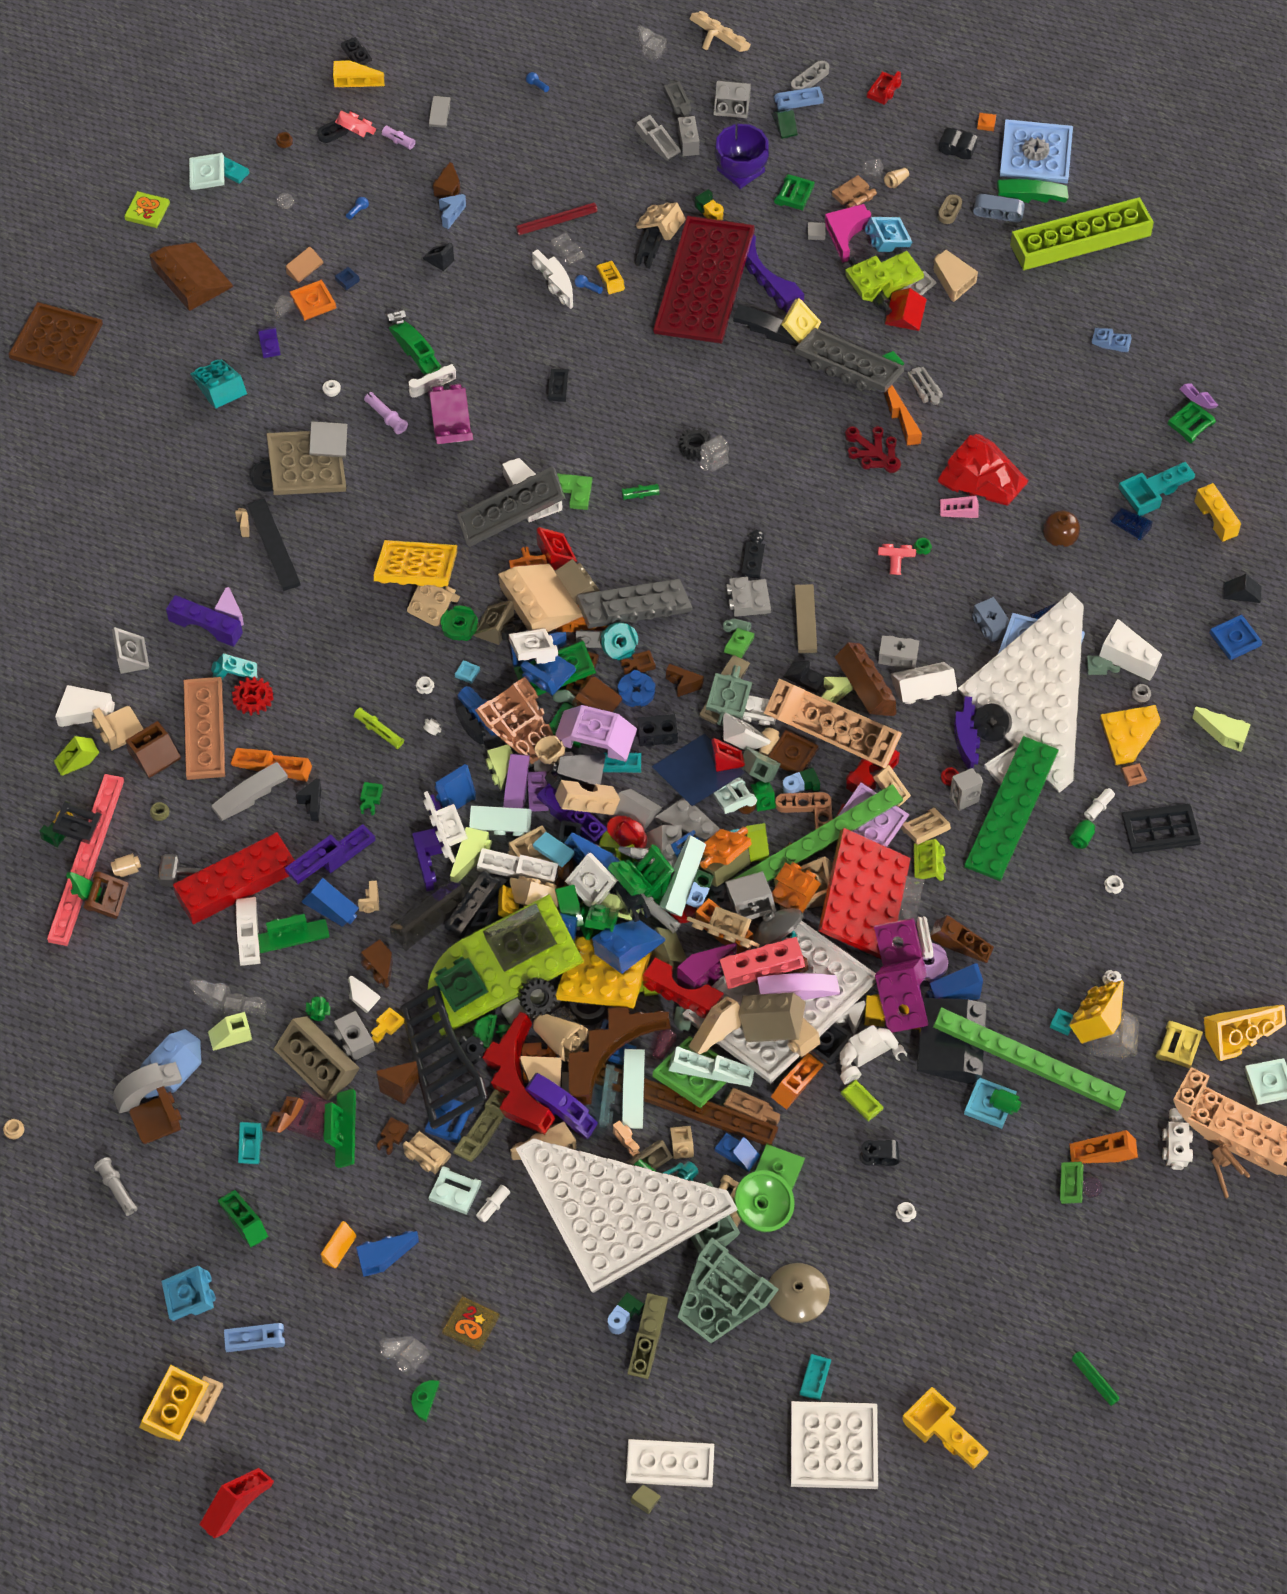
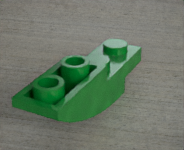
(415, 345)

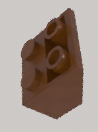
(152, 749)

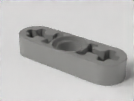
(811, 71)

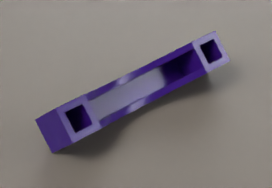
(780, 289)

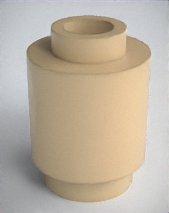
(125, 865)

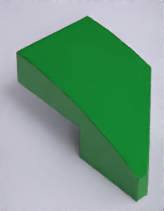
(81, 886)

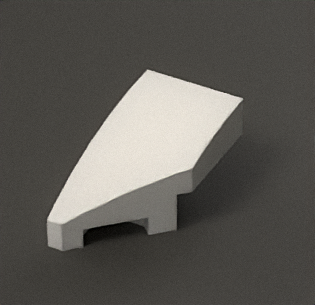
(362, 995)

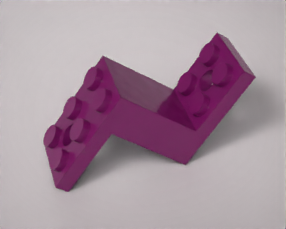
(450, 414)
(901, 975)

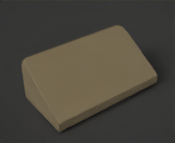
(654, 1155)

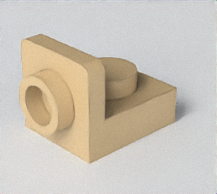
(371, 902)
(682, 1142)

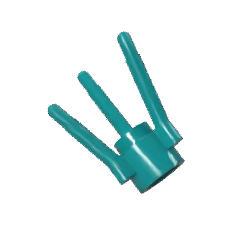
(687, 1171)

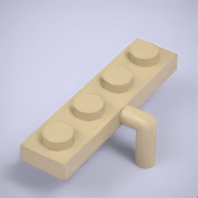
(716, 29)

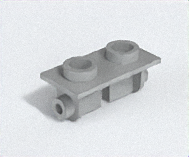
(591, 638)

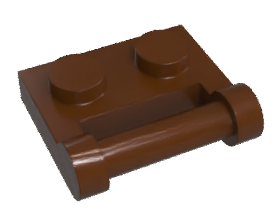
(112, 896)

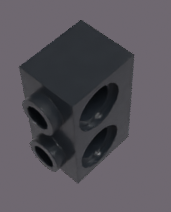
(657, 726)

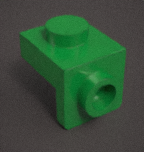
(764, 794)

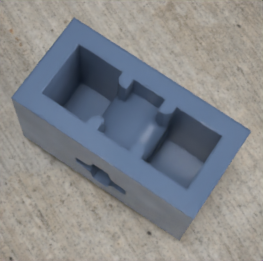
(991, 619)

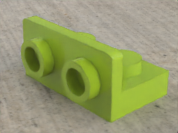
(929, 860)

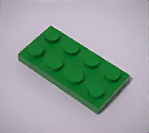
(574, 654)

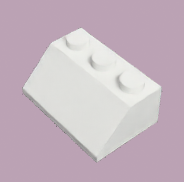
(924, 682)

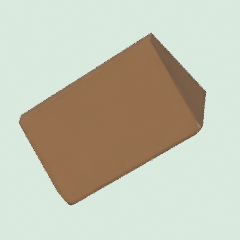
(303, 265)

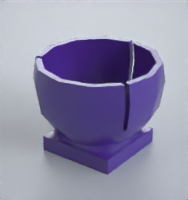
(741, 158)

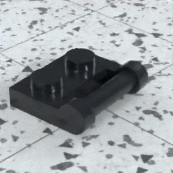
(75, 827)

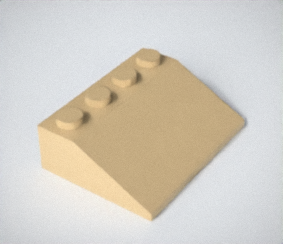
(539, 597)

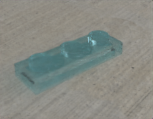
(608, 1096)

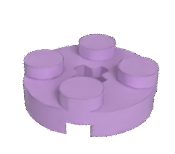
(939, 964)

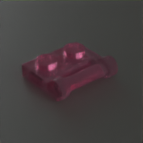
(315, 1121)

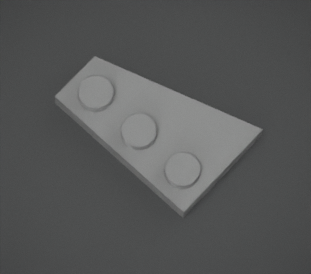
(690, 818)

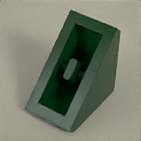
(785, 123)

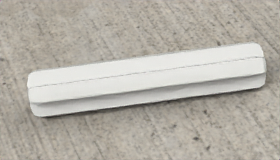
(924, 936)

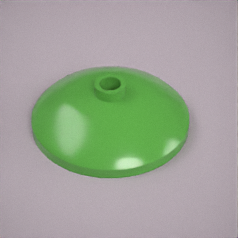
(772, 1193)

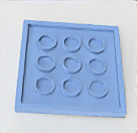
(1052, 168)

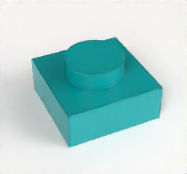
(1061, 1022)

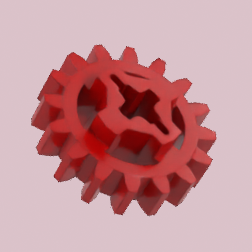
(252, 696)

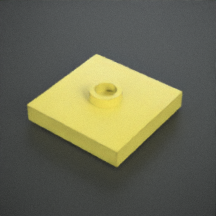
(800, 320)

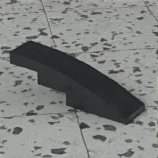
(764, 324)

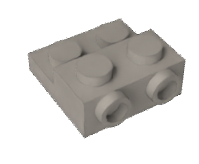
(748, 596)

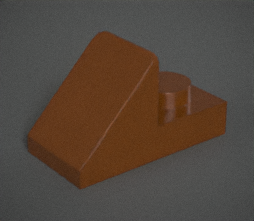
(687, 680)

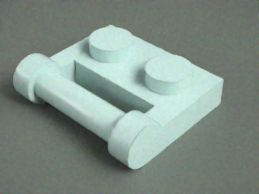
(729, 800)
(452, 1196)

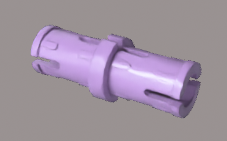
(389, 132)

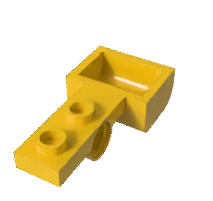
(933, 1416)

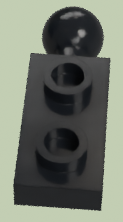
(754, 555)

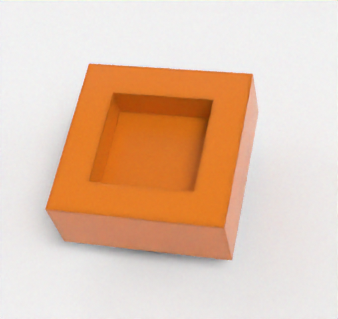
(986, 122)

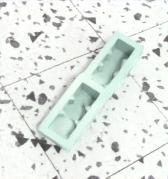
(682, 880)
(718, 1069)

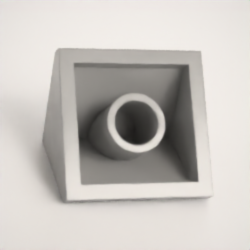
(130, 651)
(636, 807)

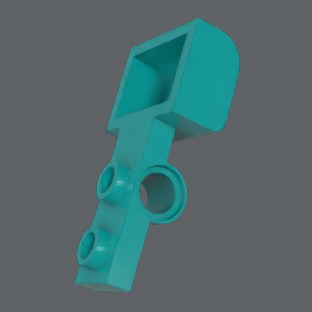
(1145, 493)

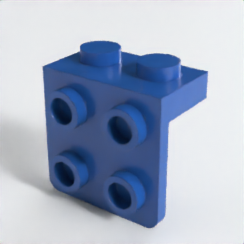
(549, 675)

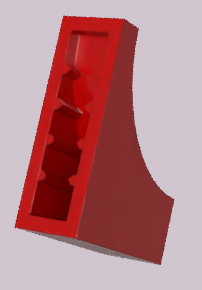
(232, 1500)

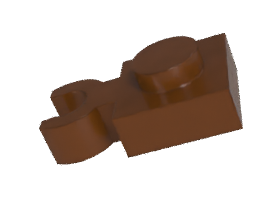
(641, 661)
(392, 1133)

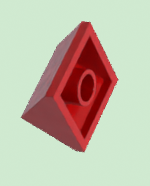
(906, 309)
(554, 547)

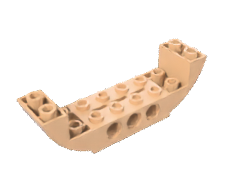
(1232, 1124)

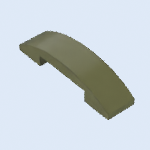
(483, 1129)

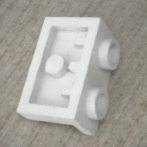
(755, 711)

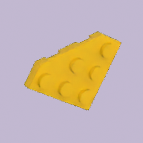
(1129, 731)

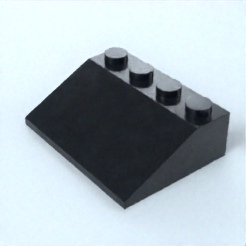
(947, 1055)

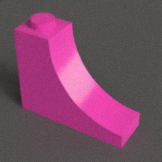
(844, 225)

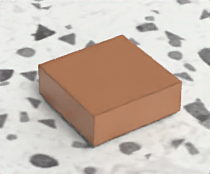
(1133, 774)

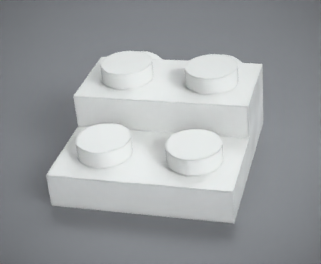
(535, 645)
(591, 880)

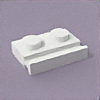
(999, 765)

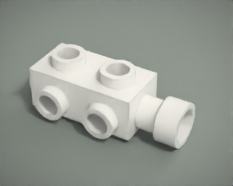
(1177, 1141)

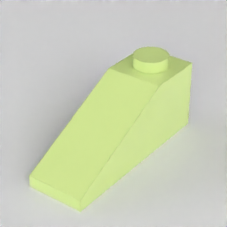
(469, 853)

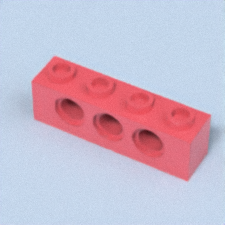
(772, 962)

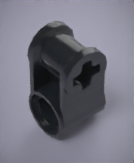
(881, 1153)

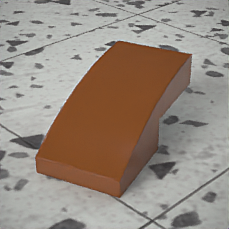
(281, 1120)

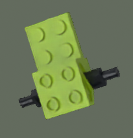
(878, 279)

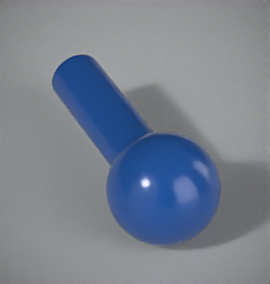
(533, 78)
(360, 203)
(582, 281)

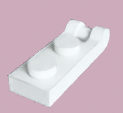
(438, 378)

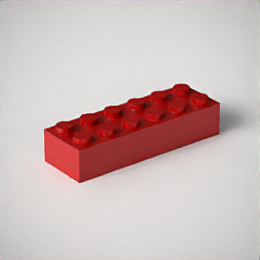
(233, 878)

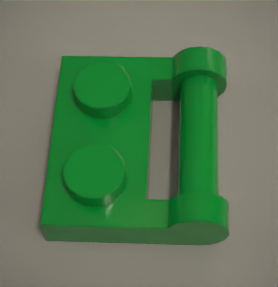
(799, 194)
(1187, 417)
(657, 871)

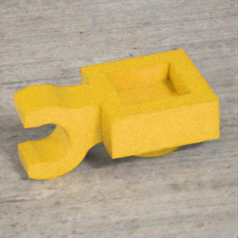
(387, 1022)

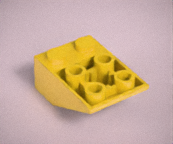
(1099, 1012)

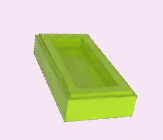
(861, 1100)

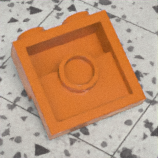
(794, 887)

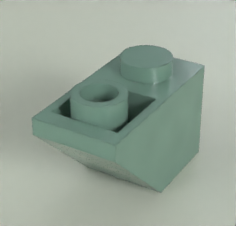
(760, 765)

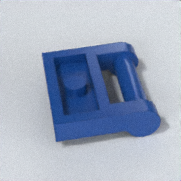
(442, 1131)

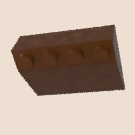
(189, 273)

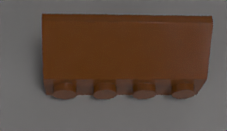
(866, 680)

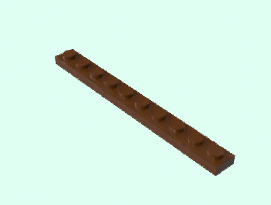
(709, 1113)

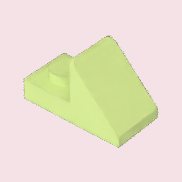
(836, 688)

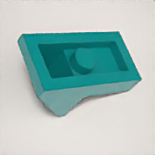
(250, 1142)

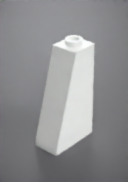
(516, 472)

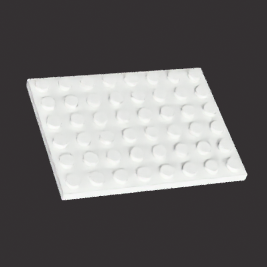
(823, 957)

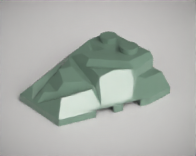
(722, 1293)

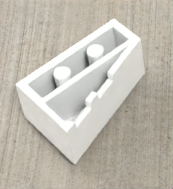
(1130, 651)

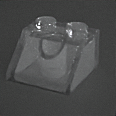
(1121, 1043)

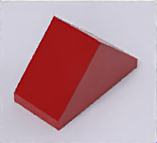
(726, 756)

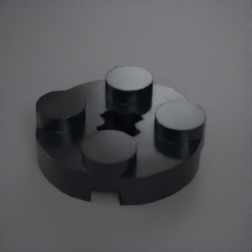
(1000, 729)

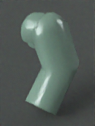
(563, 696)
(679, 1020)

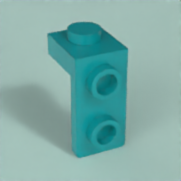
(234, 665)

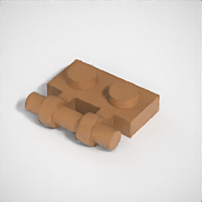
(850, 190)

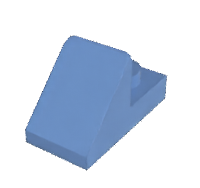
(451, 209)

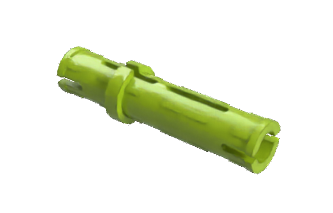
(372, 723)

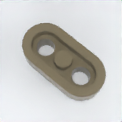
(948, 212)

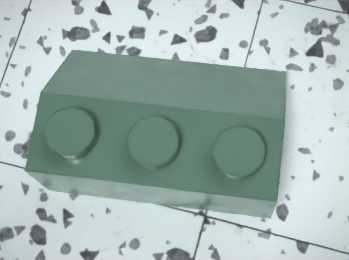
(722, 1231)

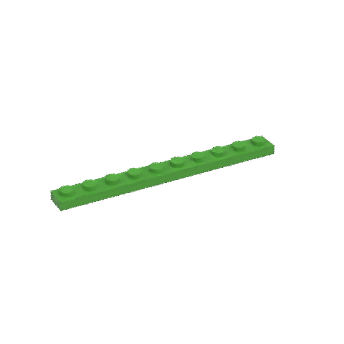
(828, 833)
(1029, 1059)

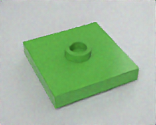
(782, 1163)

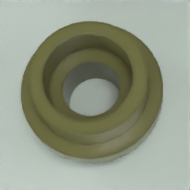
(159, 806)

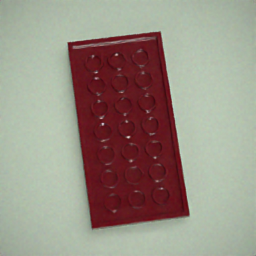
(704, 279)

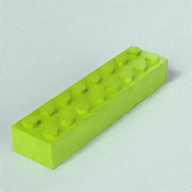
(1081, 233)

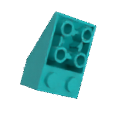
(219, 383)

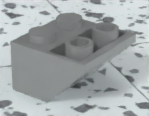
(732, 99)
(750, 896)

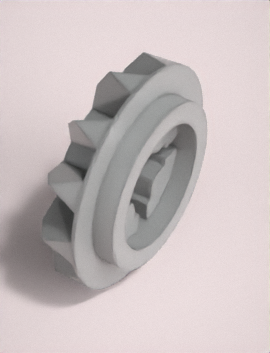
(1040, 154)

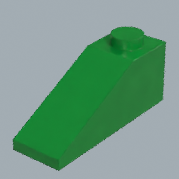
(243, 1218)

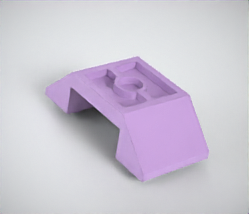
(597, 729)

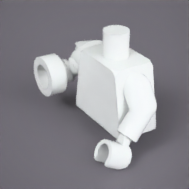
(864, 1048)

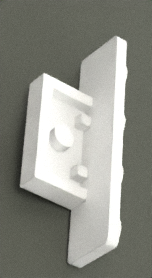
(448, 824)

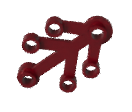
(873, 451)

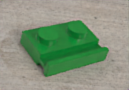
(630, 877)
(601, 917)

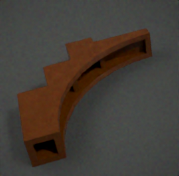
(604, 1043)

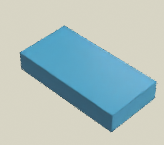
(553, 849)

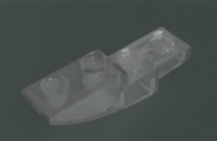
(220, 998)

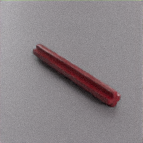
(556, 218)

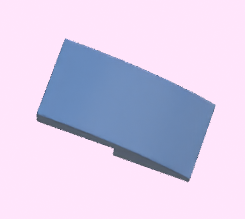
(1106, 339)

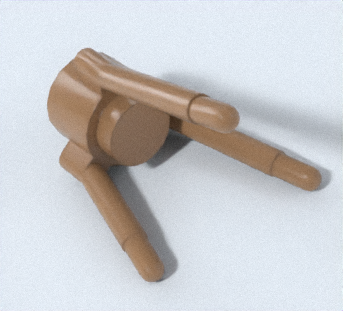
(1224, 1157)

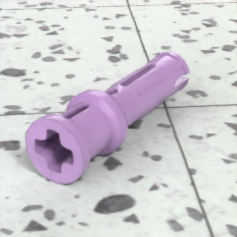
(390, 417)

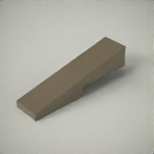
(805, 618)

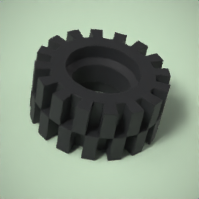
(694, 435)
(528, 988)

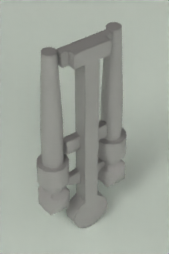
(920, 390)

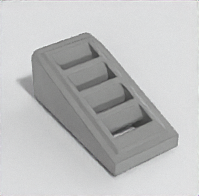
(636, 853)

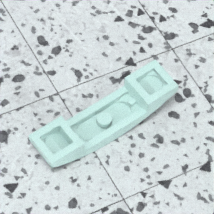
(633, 1088)

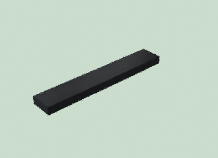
(274, 545)

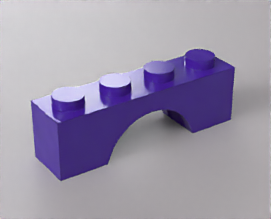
(219, 625)

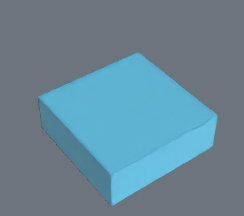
(467, 672)

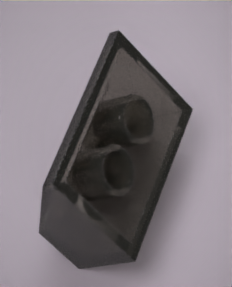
(519, 937)

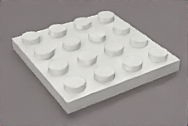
(834, 1445)

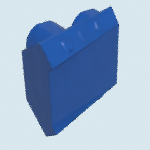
(456, 788)

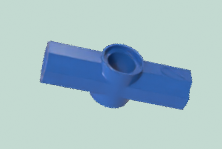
(472, 701)

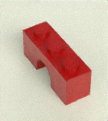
(863, 775)

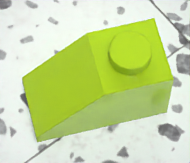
(76, 754)

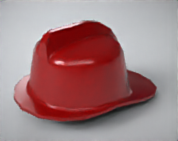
(627, 832)

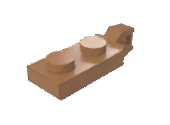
(751, 1106)

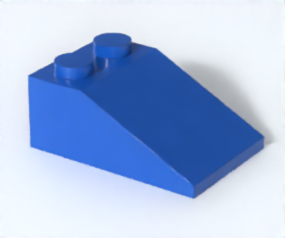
(583, 847)
(626, 944)

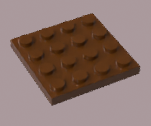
(55, 339)

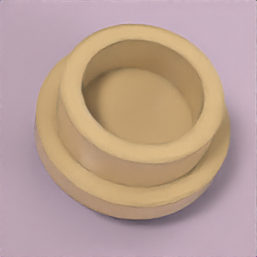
(13, 1129)

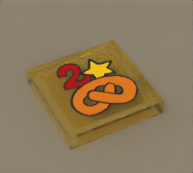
(471, 1323)

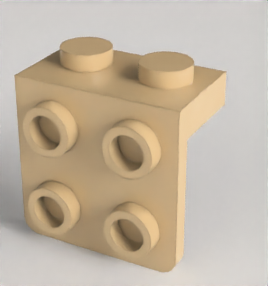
(666, 216)
(431, 603)
(116, 726)

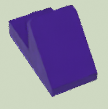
(269, 342)

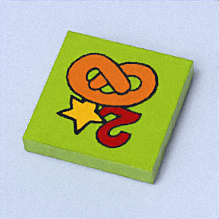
(147, 209)

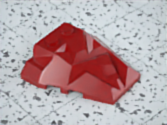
(983, 471)

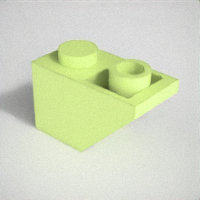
(498, 761)
(230, 1031)

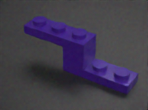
(426, 845)
(330, 854)

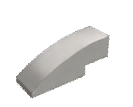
(657, 137)

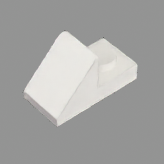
(853, 1016)

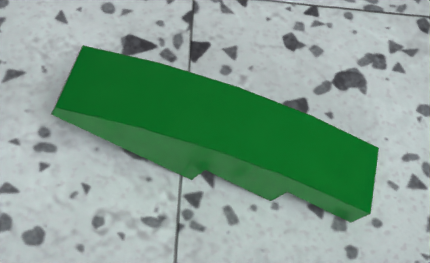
(1032, 189)

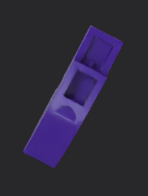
(965, 735)
(590, 829)
(562, 1104)

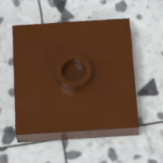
(793, 752)

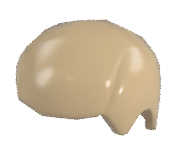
(549, 749)

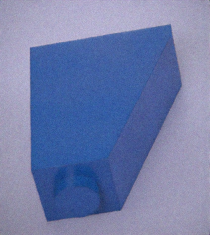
(331, 903)
(959, 985)

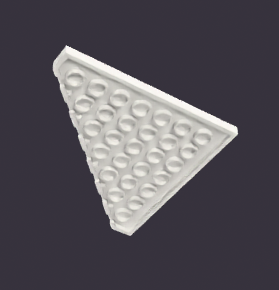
(1039, 685)
(616, 1211)

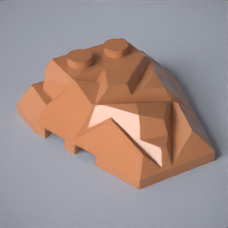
(516, 718)

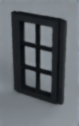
(1154, 845)

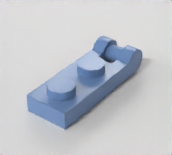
(798, 98)
(254, 1337)

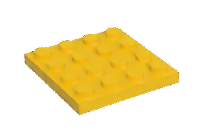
(415, 563)
(599, 982)

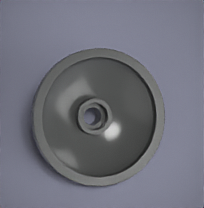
(777, 926)

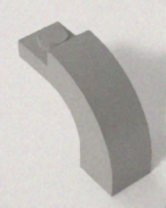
(143, 1081)

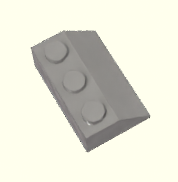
(663, 838)

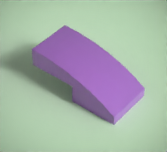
(1202, 399)
(536, 783)

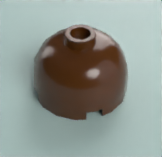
(1061, 528)

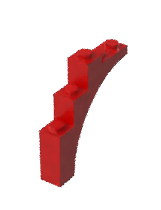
(506, 1060)

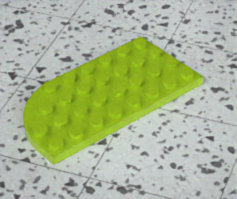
(505, 985)

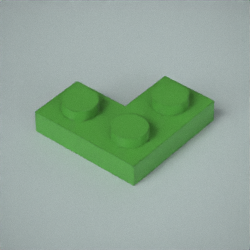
(578, 487)

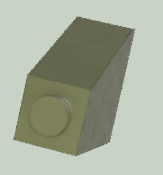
(724, 872)

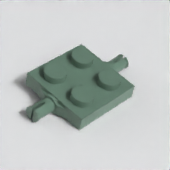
(729, 695)

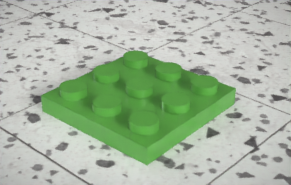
(693, 1088)

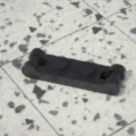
(471, 903)

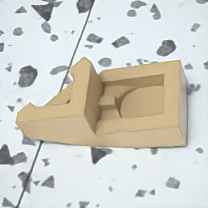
(242, 516)

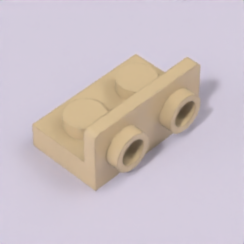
(426, 1152)

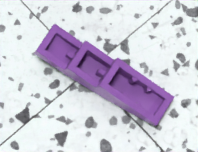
(516, 782)

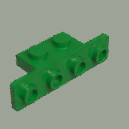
(291, 932)
(340, 1127)

